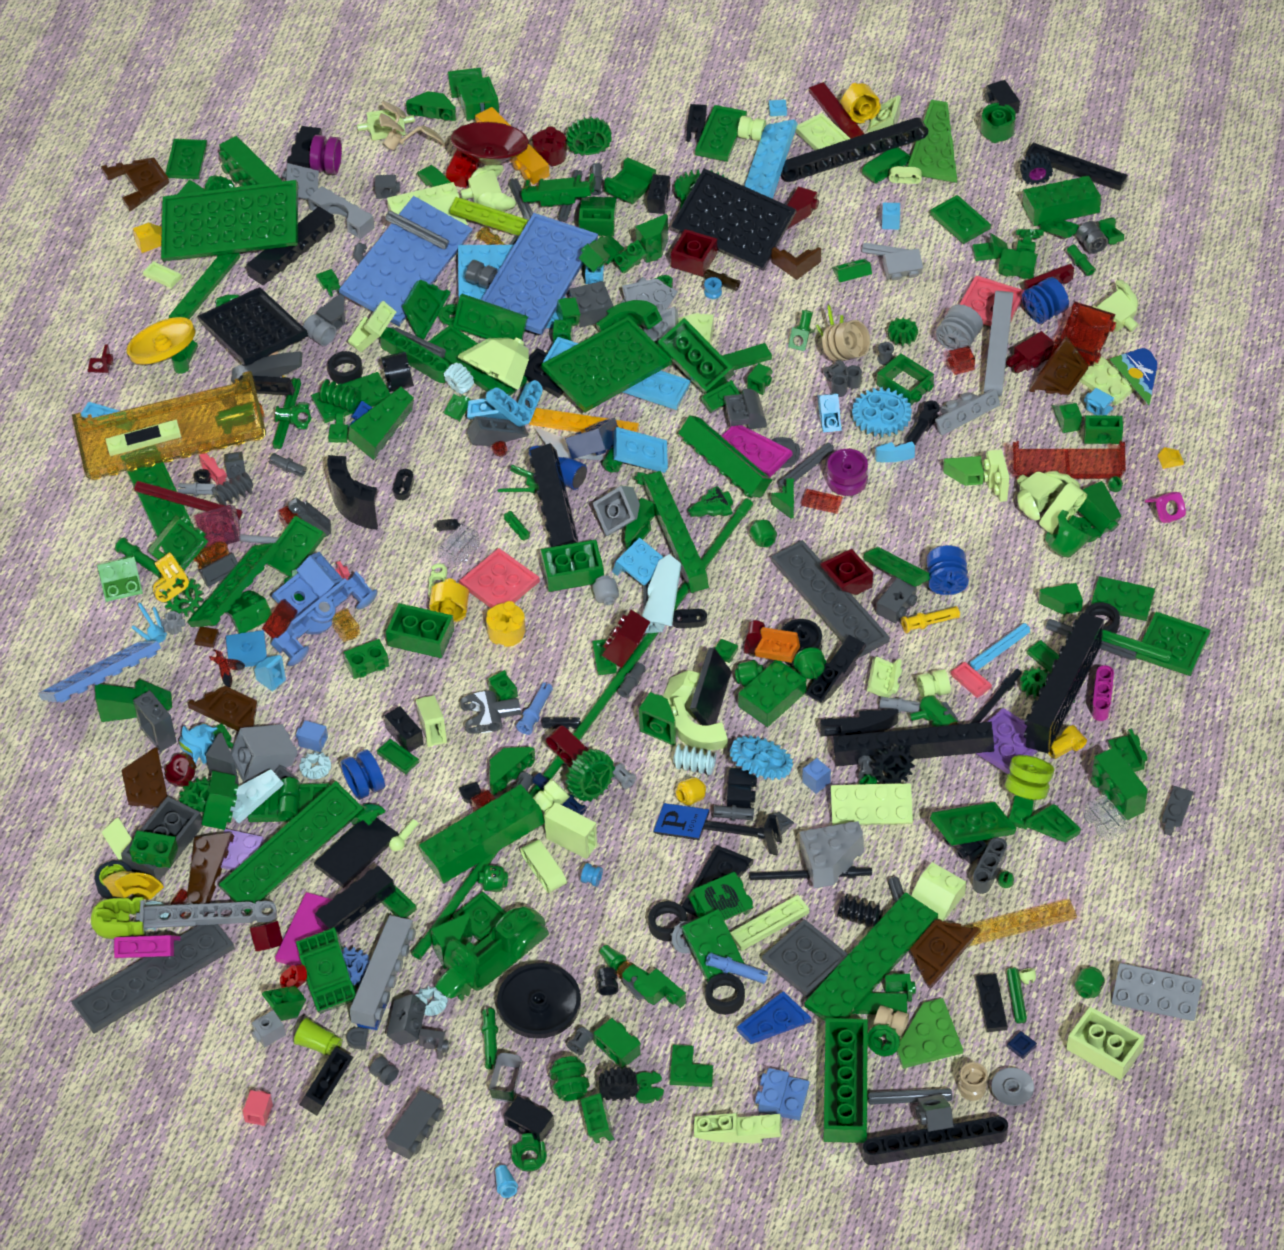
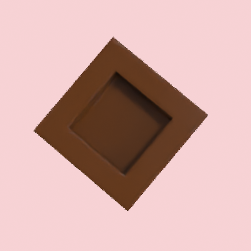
(206, 637)

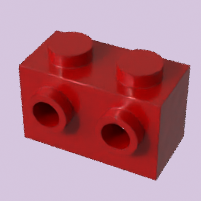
(461, 169)

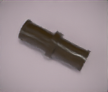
(726, 281)

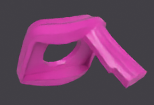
(1161, 503)

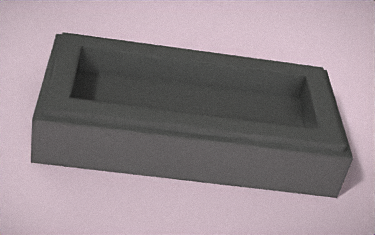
(218, 569)

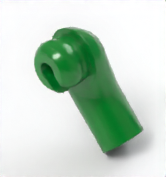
(221, 300)

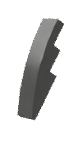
(270, 366)

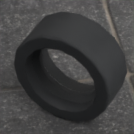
(343, 358)
(1106, 610)
(663, 908)
(725, 1007)

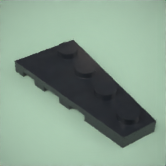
(718, 865)

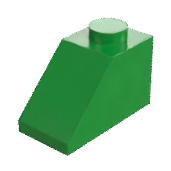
(1068, 416)

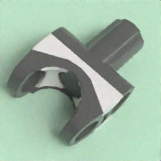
(490, 711)

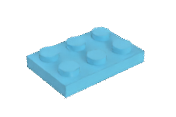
(640, 450)

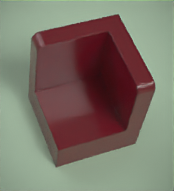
(266, 936)

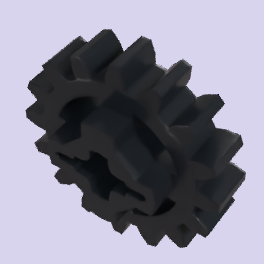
(893, 765)

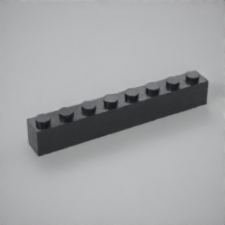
(921, 742)

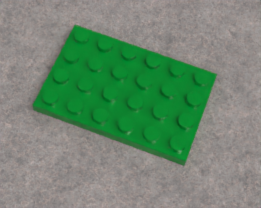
(606, 364)

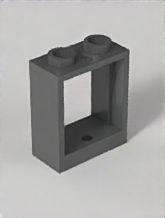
(155, 721)

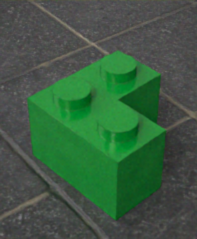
(219, 800)

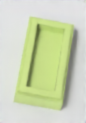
(162, 274)

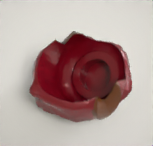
(180, 770)

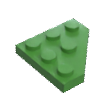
(929, 1036)

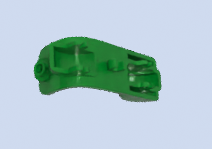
(481, 964)

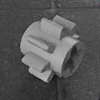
(173, 622)

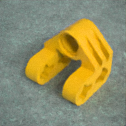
(170, 570)

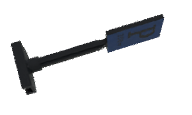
(691, 821)

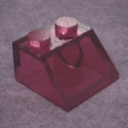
(220, 525)

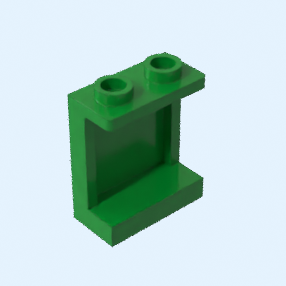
(631, 181)

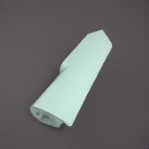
(662, 594)

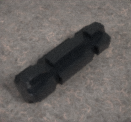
(448, 524)
(547, 722)

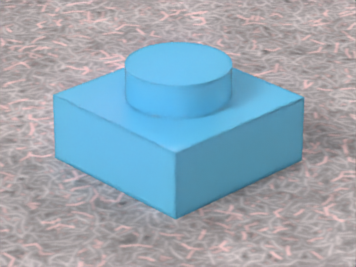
(777, 108)

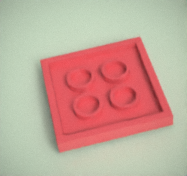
(981, 297)
(499, 579)

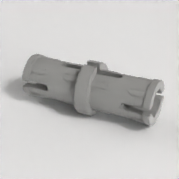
(900, 704)

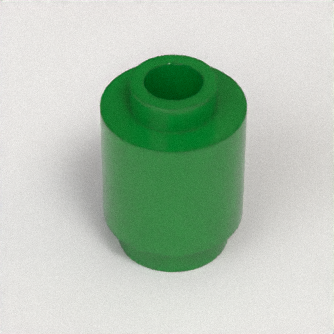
(610, 464)

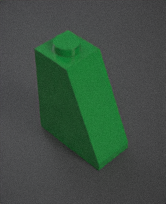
(1100, 508)
(115, 702)

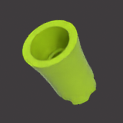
(316, 1038)

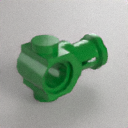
(291, 414)

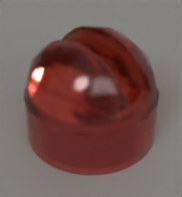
(499, 448)

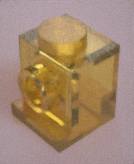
(345, 625)

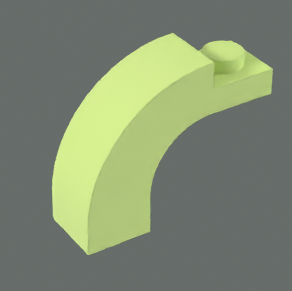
(694, 735)

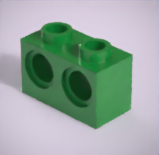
(366, 659)
(153, 847)

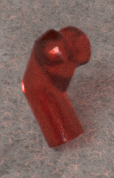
(180, 898)

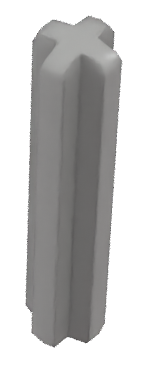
(879, 249)

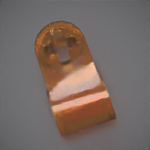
(211, 554)

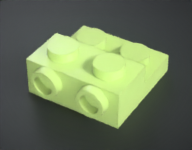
(996, 473)

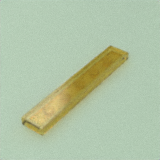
(1024, 921)

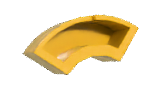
(127, 883)

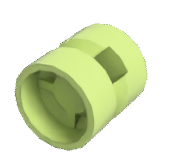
(751, 128)
(933, 684)
(551, 794)

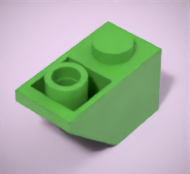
(965, 470)

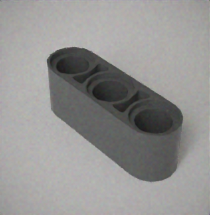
(989, 873)

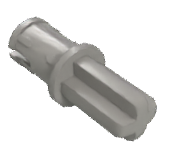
(196, 488)

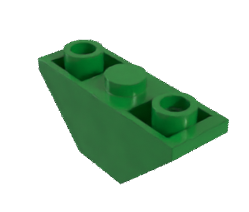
(432, 106)
(508, 765)

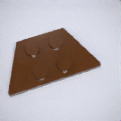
(1061, 371)
(227, 708)
(145, 781)
(940, 948)

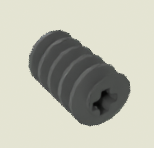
(233, 489)

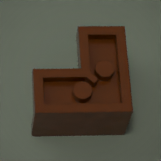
(796, 266)

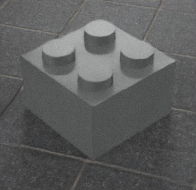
(592, 302)

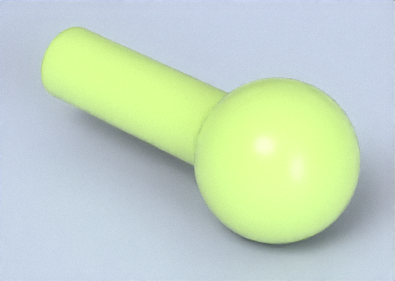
(397, 843)

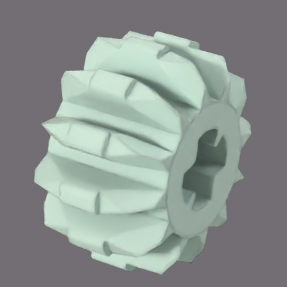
(459, 378)

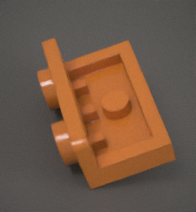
(778, 645)

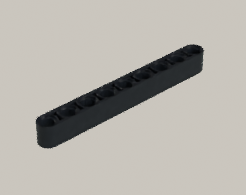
(854, 149)

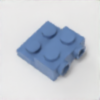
(782, 1094)

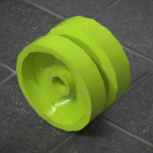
(1029, 777)

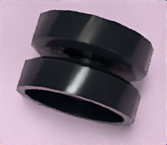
(808, 634)

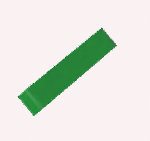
(417, 356)

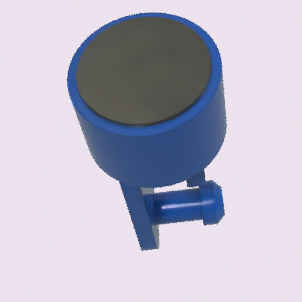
(572, 470)

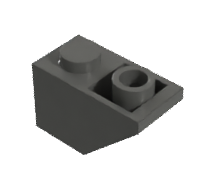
(334, 311)

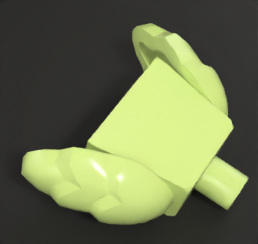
(486, 190)
(1123, 304)
(1040, 491)

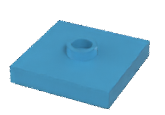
(247, 647)

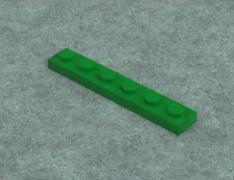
(205, 285)

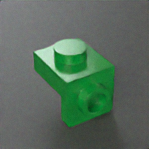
(1113, 235)
(900, 983)

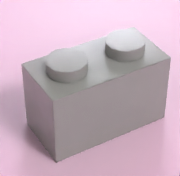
(902, 264)

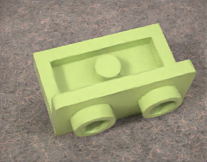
(884, 677)

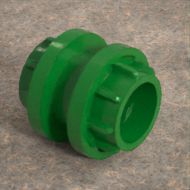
(569, 1078)

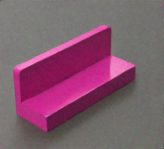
(144, 946)

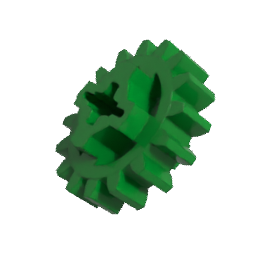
(178, 603)
(195, 794)

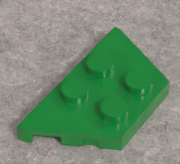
(424, 306)

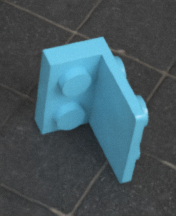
(638, 561)

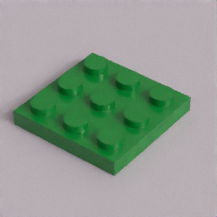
(1178, 636)

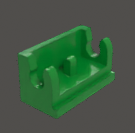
(597, 1118)

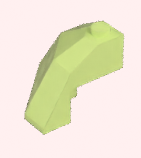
(500, 359)

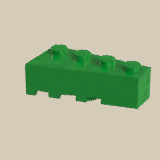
(380, 423)

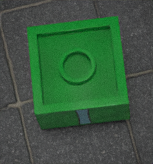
(477, 97)

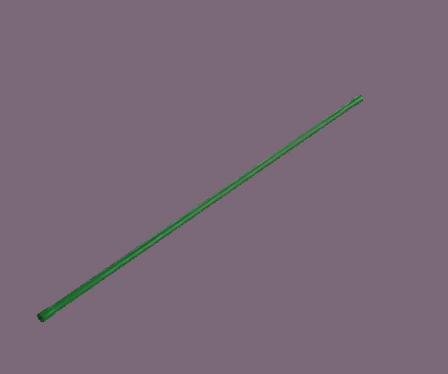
(743, 509)

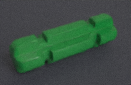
(516, 525)

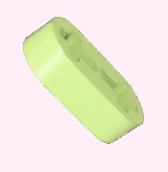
(905, 175)

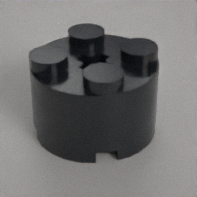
(397, 371)

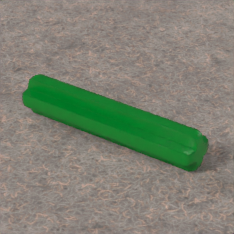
(1016, 995)

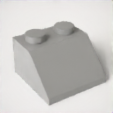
(617, 509)

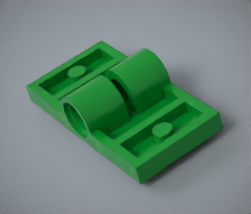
(287, 801)

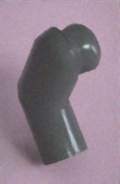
(358, 252)

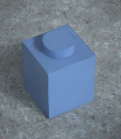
(312, 736)
(816, 775)

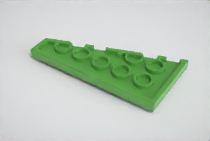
(935, 152)

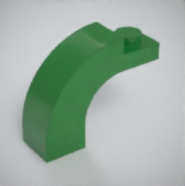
(639, 311)

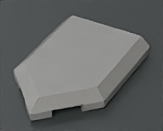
(651, 291)

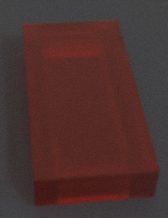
(822, 501)
(280, 619)

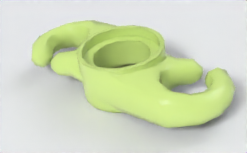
(437, 576)

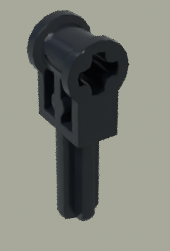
(925, 421)

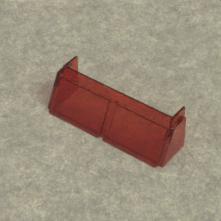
(1073, 462)

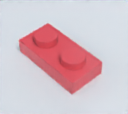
(217, 474)

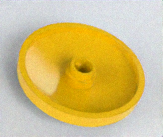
(161, 340)

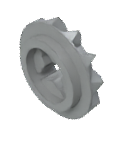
(680, 944)

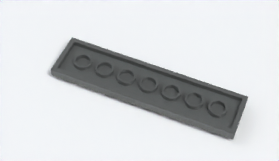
(833, 605)
(151, 977)

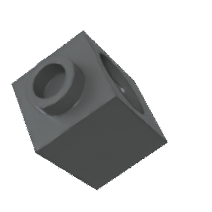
(386, 186)

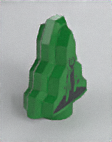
(713, 504)

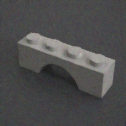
(358, 221)

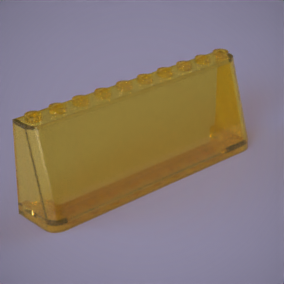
(204, 418)

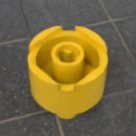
(860, 102)
(450, 599)
(506, 624)

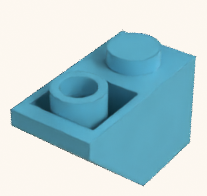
(829, 412)

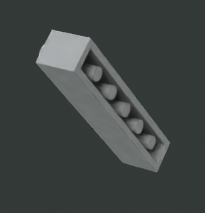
(382, 971)

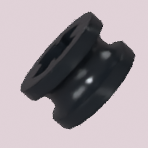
(202, 473)

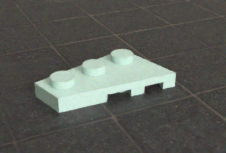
(254, 793)

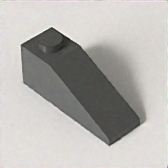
(487, 431)

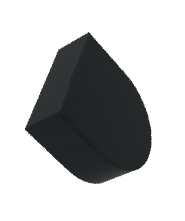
(469, 791)

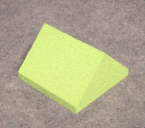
(887, 116)

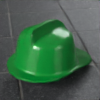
(810, 663)

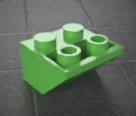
(119, 578)

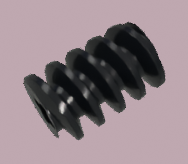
(859, 911)

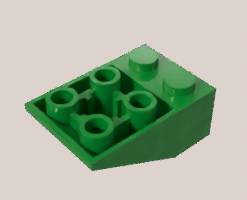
(598, 215)

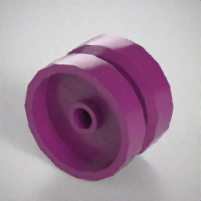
(326, 154)
(847, 472)

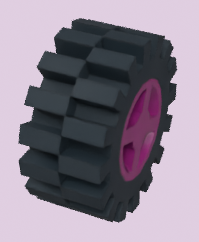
(1036, 169)

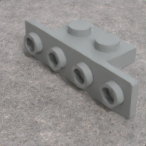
(965, 409)

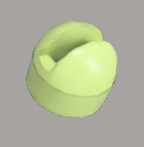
(1027, 974)

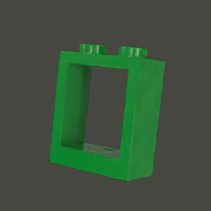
(905, 364)
(192, 552)

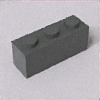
(415, 1125)

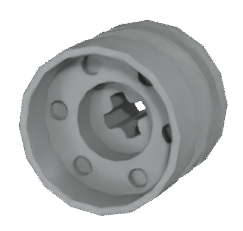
(959, 327)

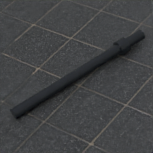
(1006, 685)
(851, 873)

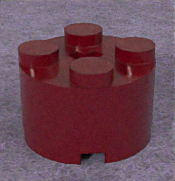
(550, 145)

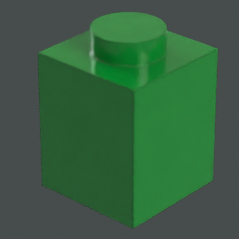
(568, 310)

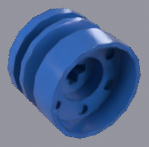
(1045, 300)
(947, 570)

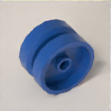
(362, 774)

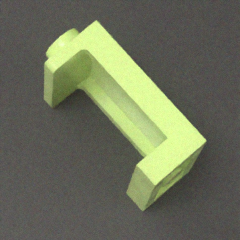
(372, 328)

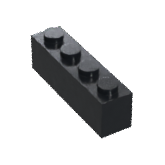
(355, 900)

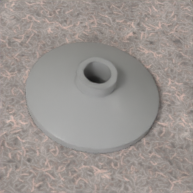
(1015, 1079)

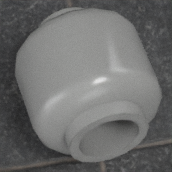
(605, 590)

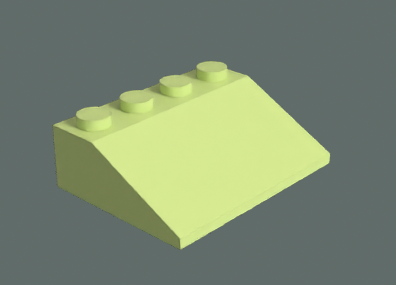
(438, 197)

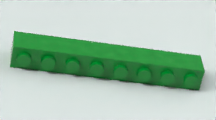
(676, 532)

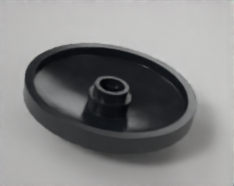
(539, 1000)

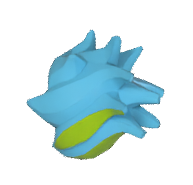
(197, 741)

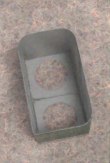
(509, 1060)

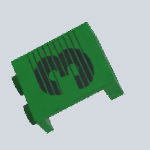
(722, 894)

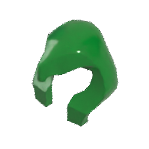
(1069, 536)

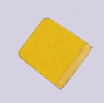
(1170, 458)

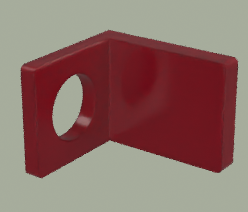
(106, 360)

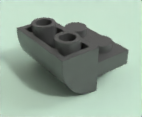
(745, 409)

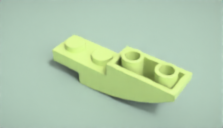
(737, 1129)

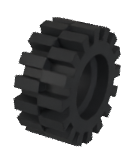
(618, 1084)

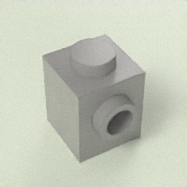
(268, 1029)

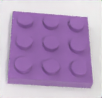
(1008, 740)

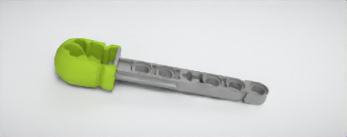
(111, 916)

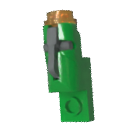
(650, 986)

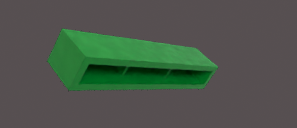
(725, 457)

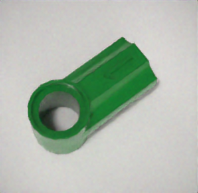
(182, 359)

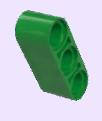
(880, 166)

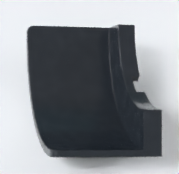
(351, 497)

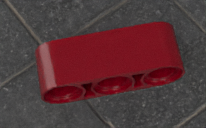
(565, 745)

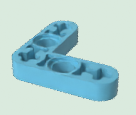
(519, 408)

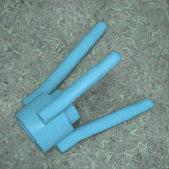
(155, 632)

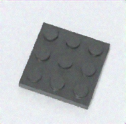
(804, 957)

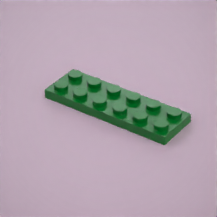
(457, 342)
(233, 585)

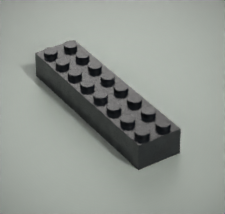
(1063, 683)

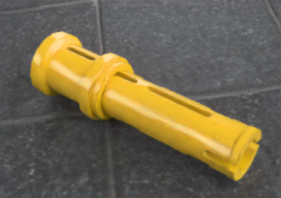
(922, 620)

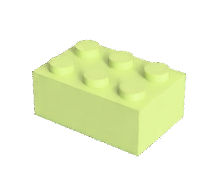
(1105, 1043)

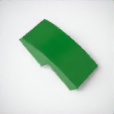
(432, 176)

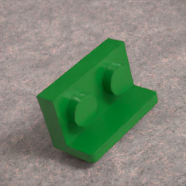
(1130, 750)

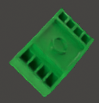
(326, 970)

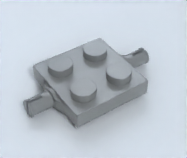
(669, 320)

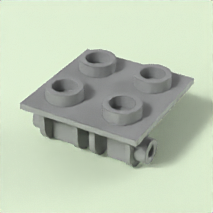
(306, 179)

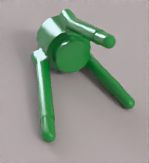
(530, 481)

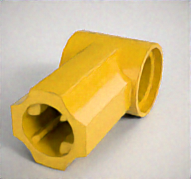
(1069, 740)

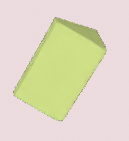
(117, 837)

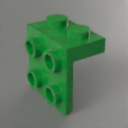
(249, 611)

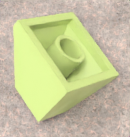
(684, 686)

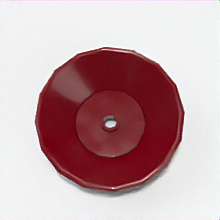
(489, 142)

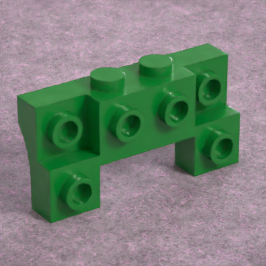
(558, 191)

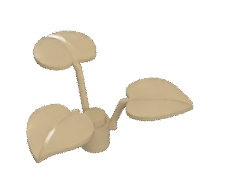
(394, 136)

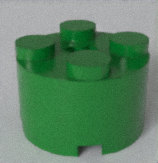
(998, 122)

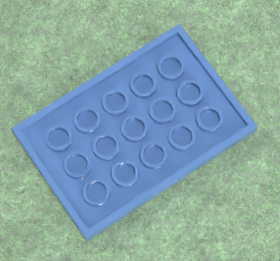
(96, 673)

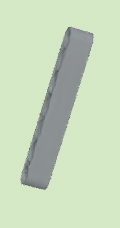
(998, 341)

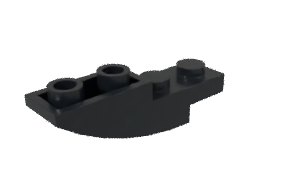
(837, 670)
(867, 722)

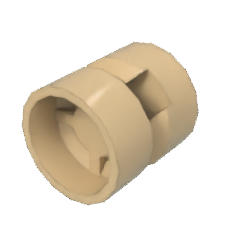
(896, 1020)
(973, 1081)

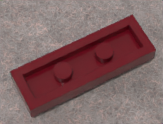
(1062, 274)

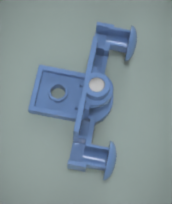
(314, 612)

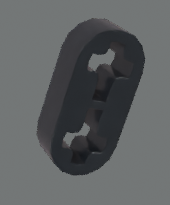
(407, 485)
(689, 618)

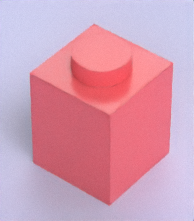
(257, 1107)

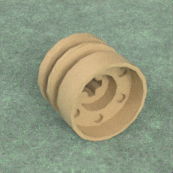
(846, 340)

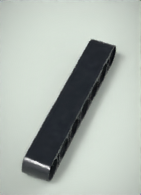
(926, 1147)

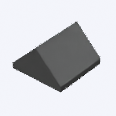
(220, 758)

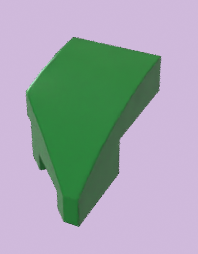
(368, 814)

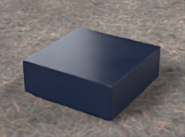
(1021, 1045)

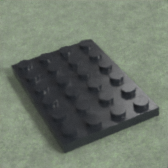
(737, 216)
(252, 326)

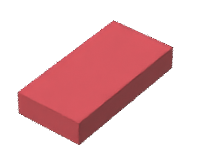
(971, 679)

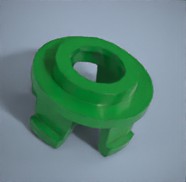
(528, 1143)

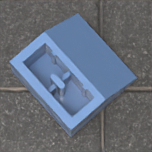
(319, 574)

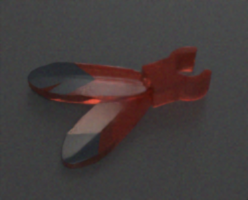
(225, 666)

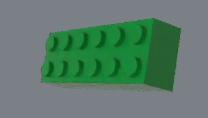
(244, 164)
(482, 833)
(845, 1080)

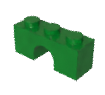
(600, 252)

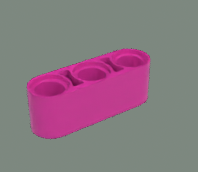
(1102, 693)

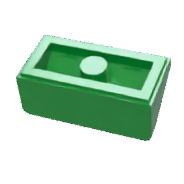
(852, 270)

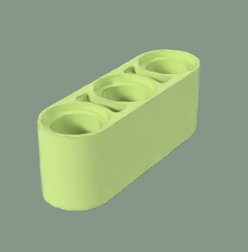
(1069, 500)
(543, 866)

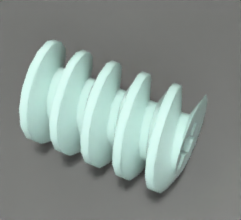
(695, 760)

